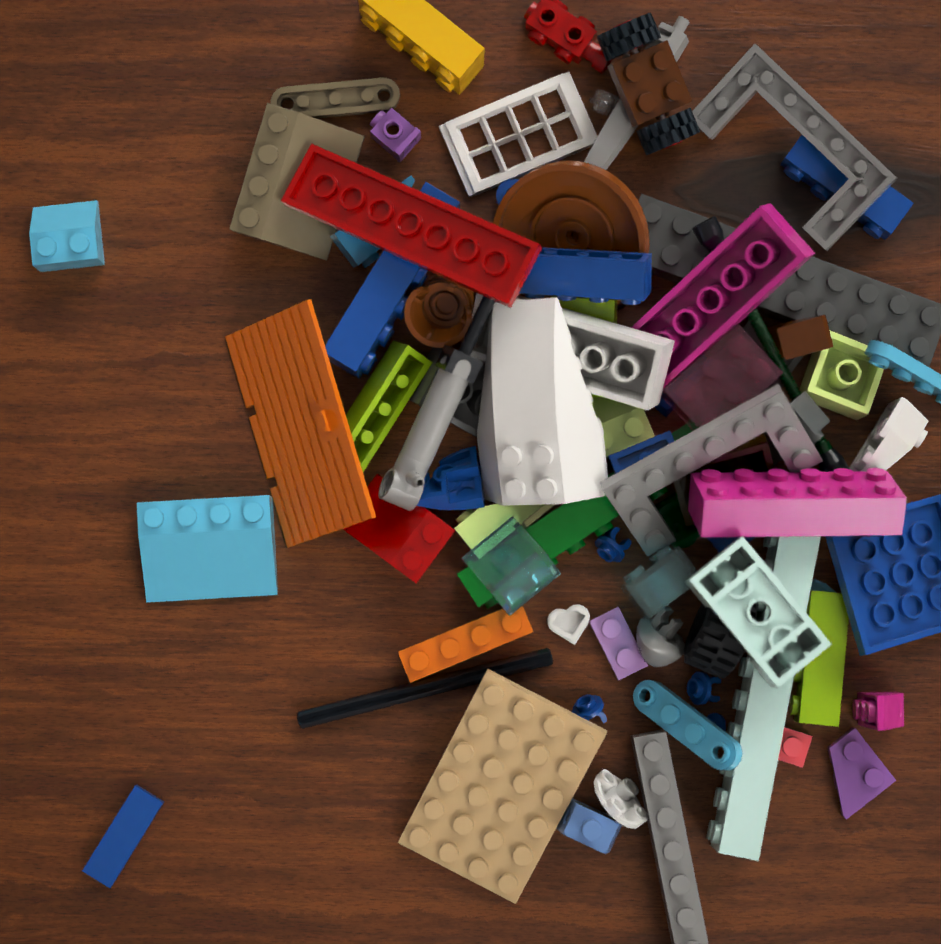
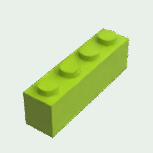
(384, 398)
(822, 679)

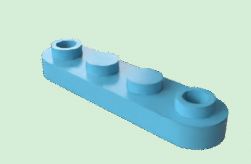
(905, 368)
(687, 725)

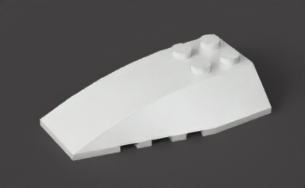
(535, 412)

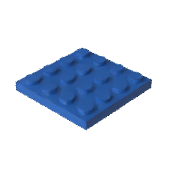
(892, 579)

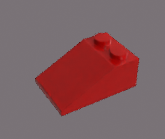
(402, 537)

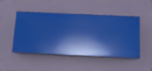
(123, 836)

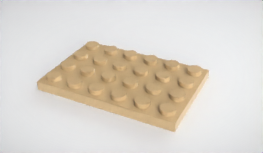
(502, 786)

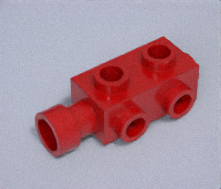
(557, 34)

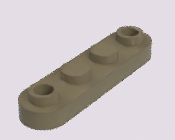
(339, 97)

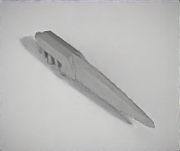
(618, 126)

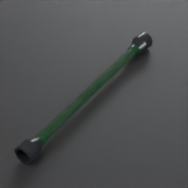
(710, 236)

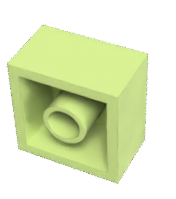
(842, 378)

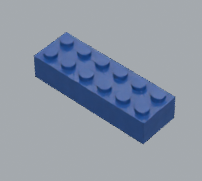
(377, 307)

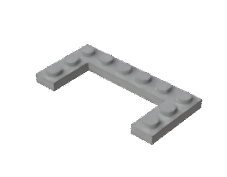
(865, 173)
(764, 413)

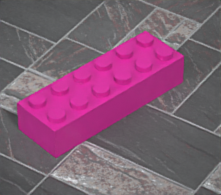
(726, 287)
(796, 503)

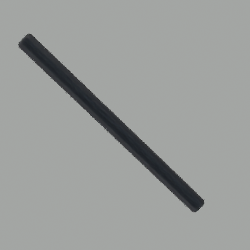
(422, 688)

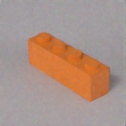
(464, 643)

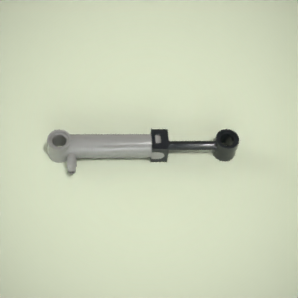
(405, 481)

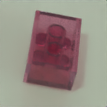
(721, 379)

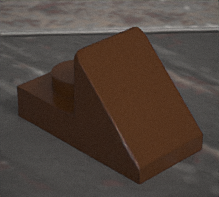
(801, 336)

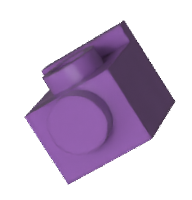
(400, 143)

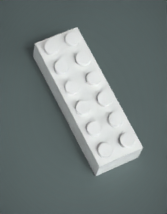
(613, 357)

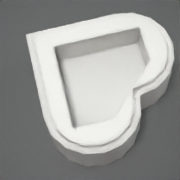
(569, 622)

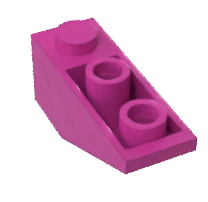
(879, 710)

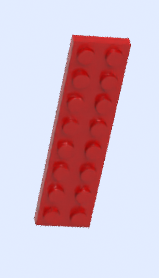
(412, 225)

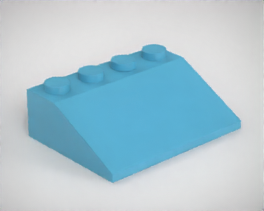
(207, 548)

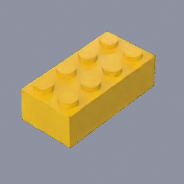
(427, 37)

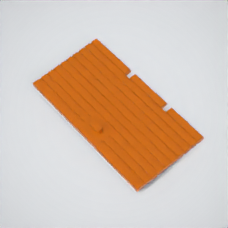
(300, 424)

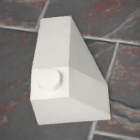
(892, 437)

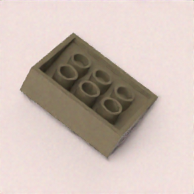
(273, 163)

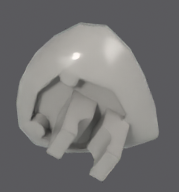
(658, 640)

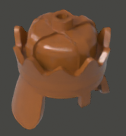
(439, 312)

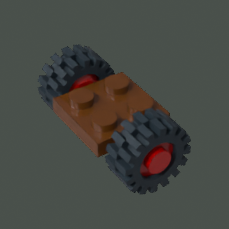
(649, 83)

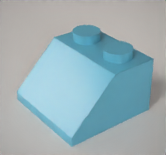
(66, 236)

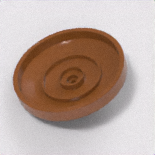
(574, 209)

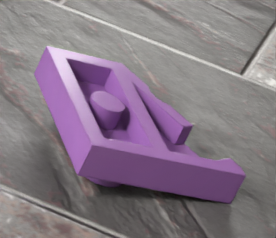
(857, 772)

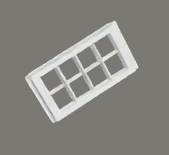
(574, 110)

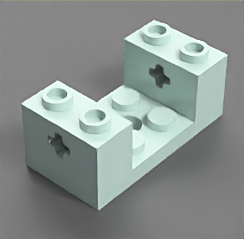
(730, 588)

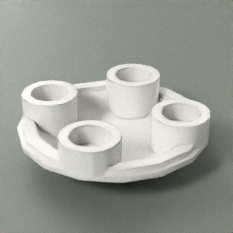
(620, 799)

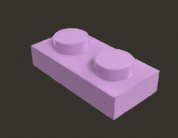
(618, 643)

